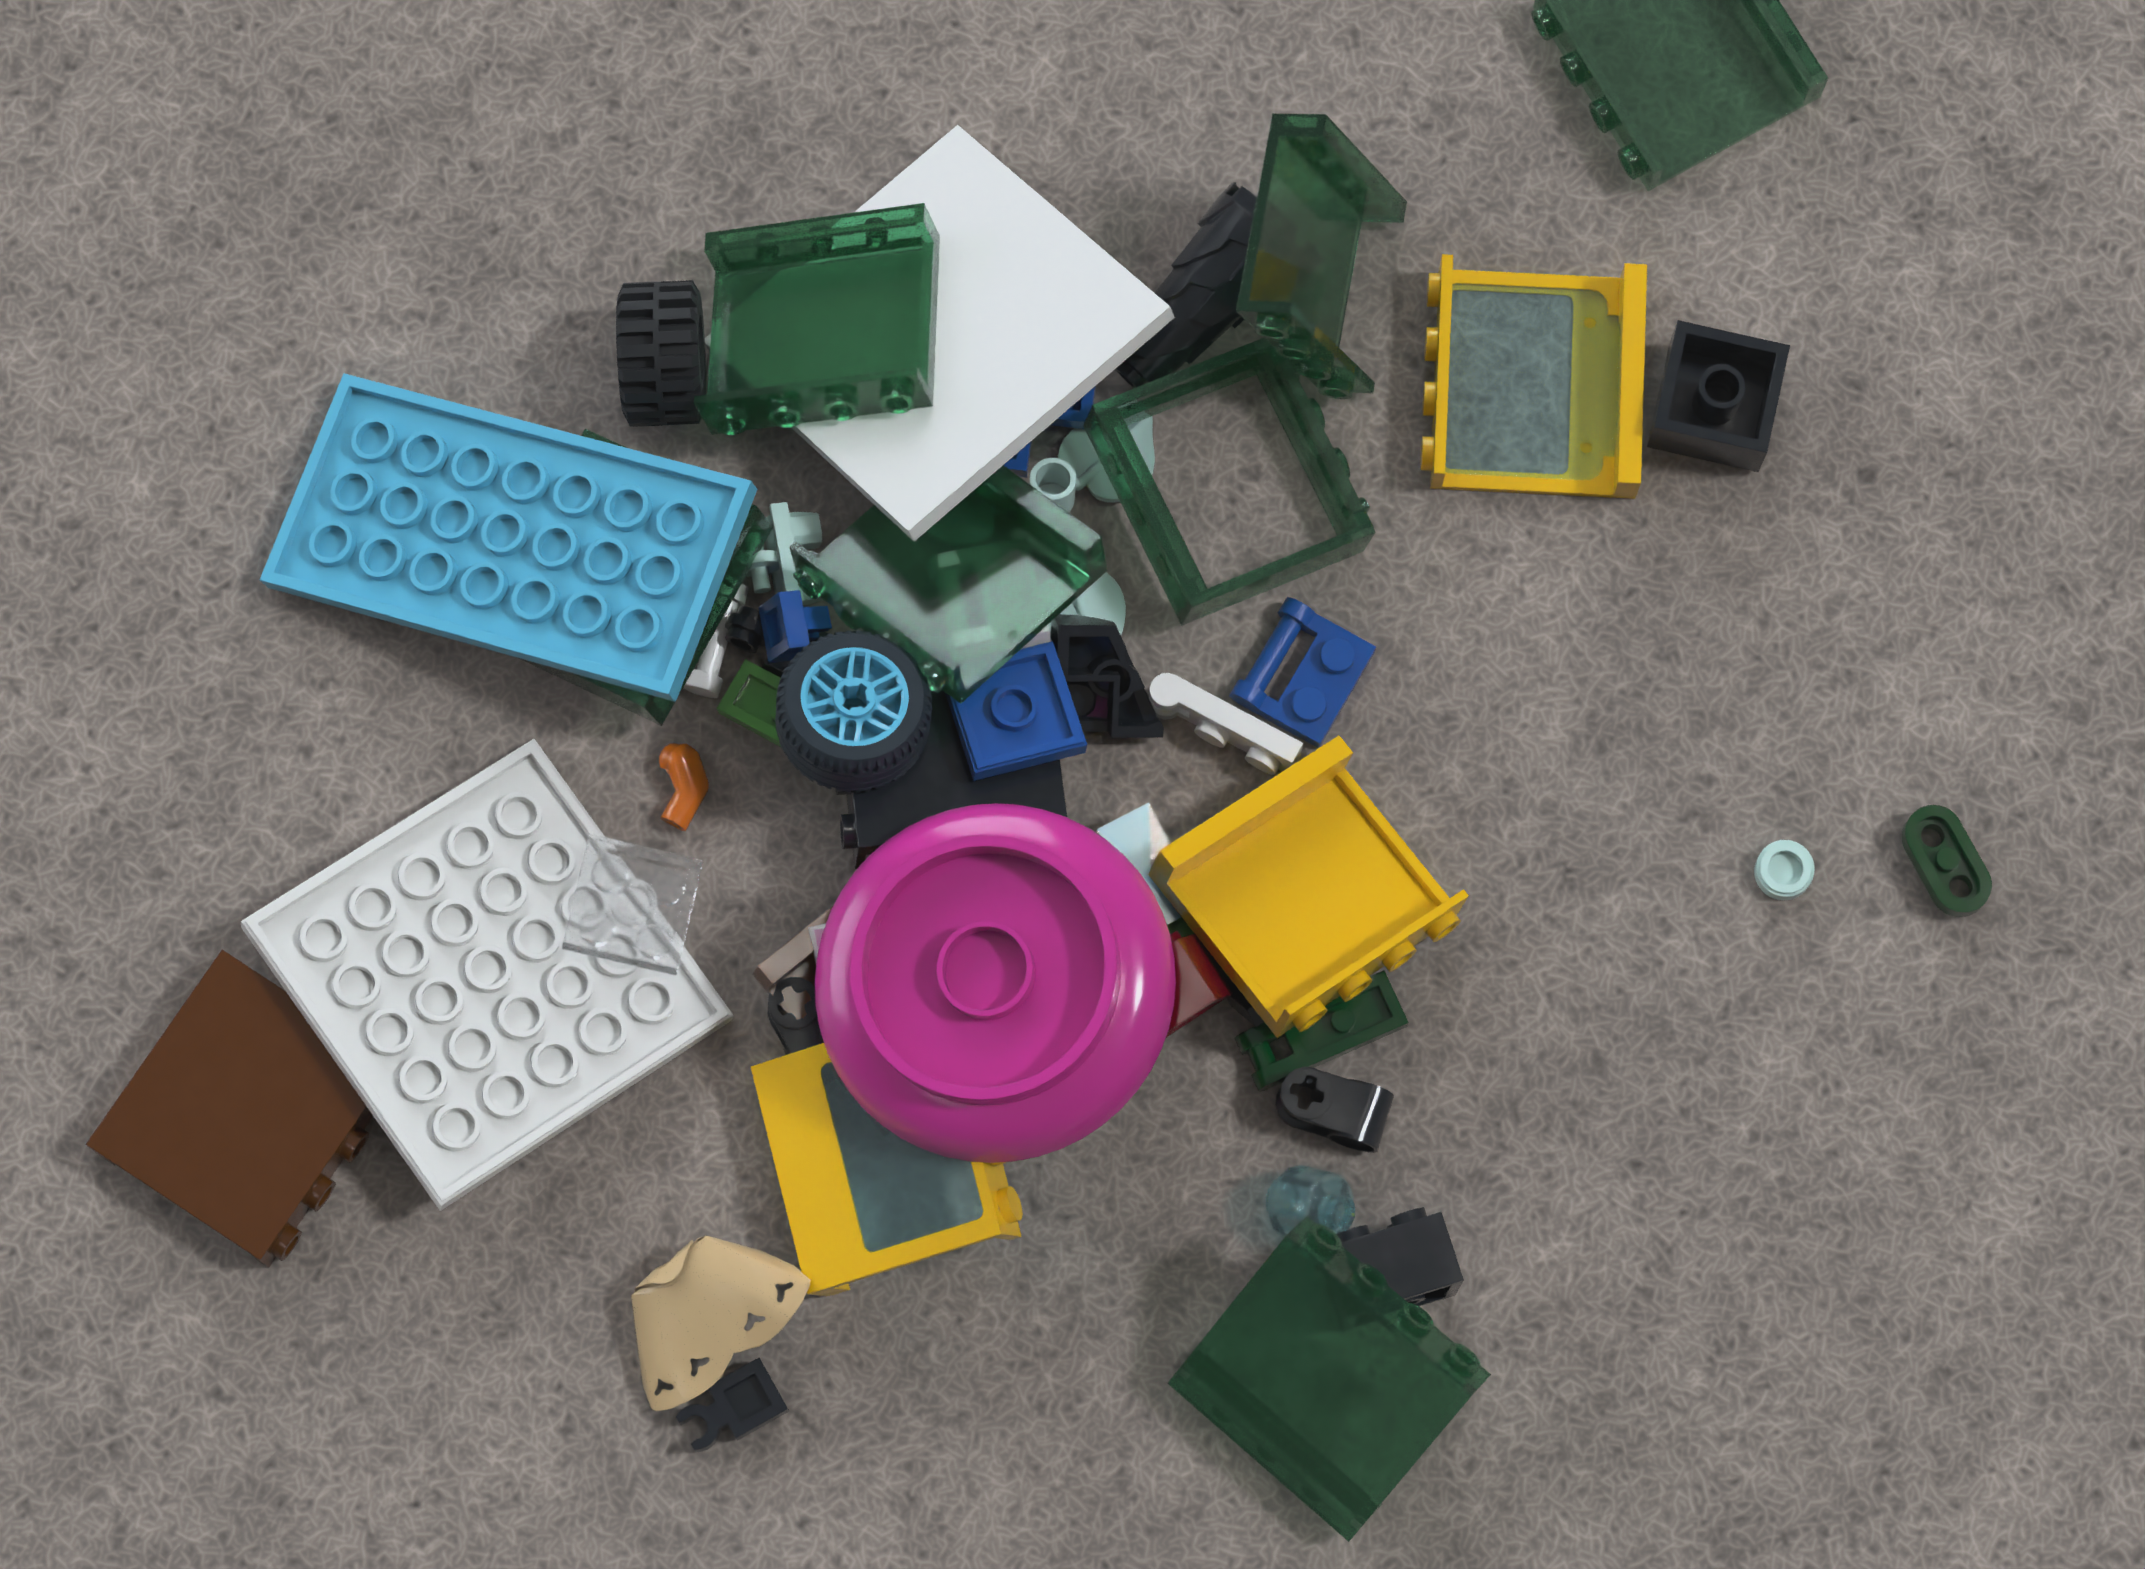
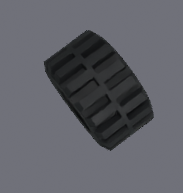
(660, 352)

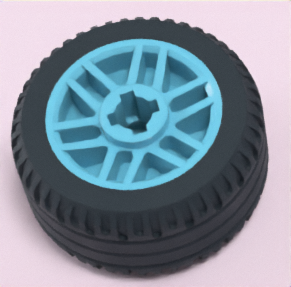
(853, 711)

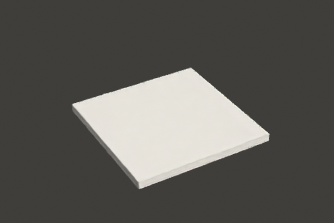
(1021, 335)
(448, 982)

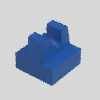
(789, 625)

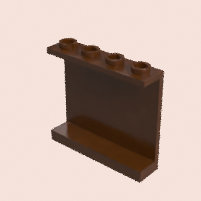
(238, 1113)

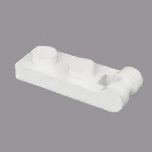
(1223, 723)

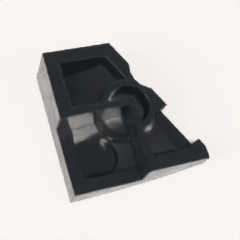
(1103, 678)

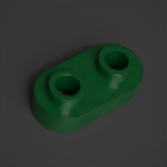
(1950, 860)

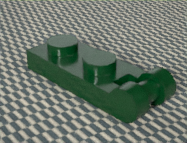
(1340, 1031)

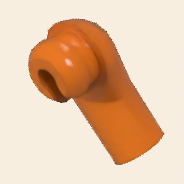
(689, 780)

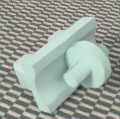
(777, 559)

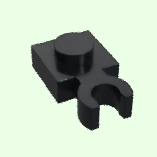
(742, 1401)

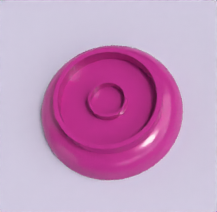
(994, 983)

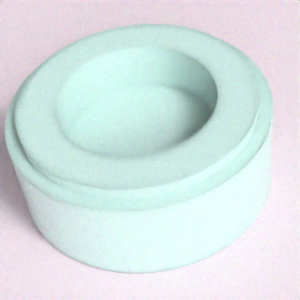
(1784, 870)

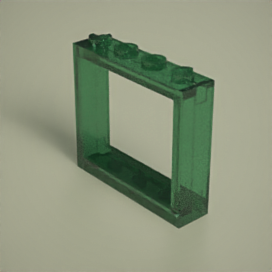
(1149, 514)

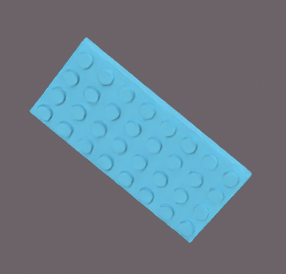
(510, 536)

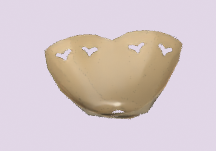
(700, 1311)

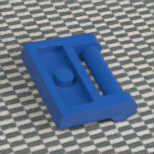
(1319, 683)

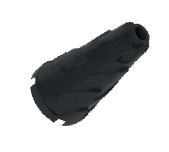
(1199, 290)

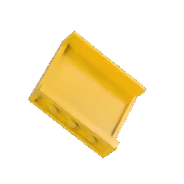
(1304, 891)

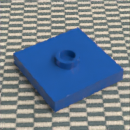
(1019, 716)

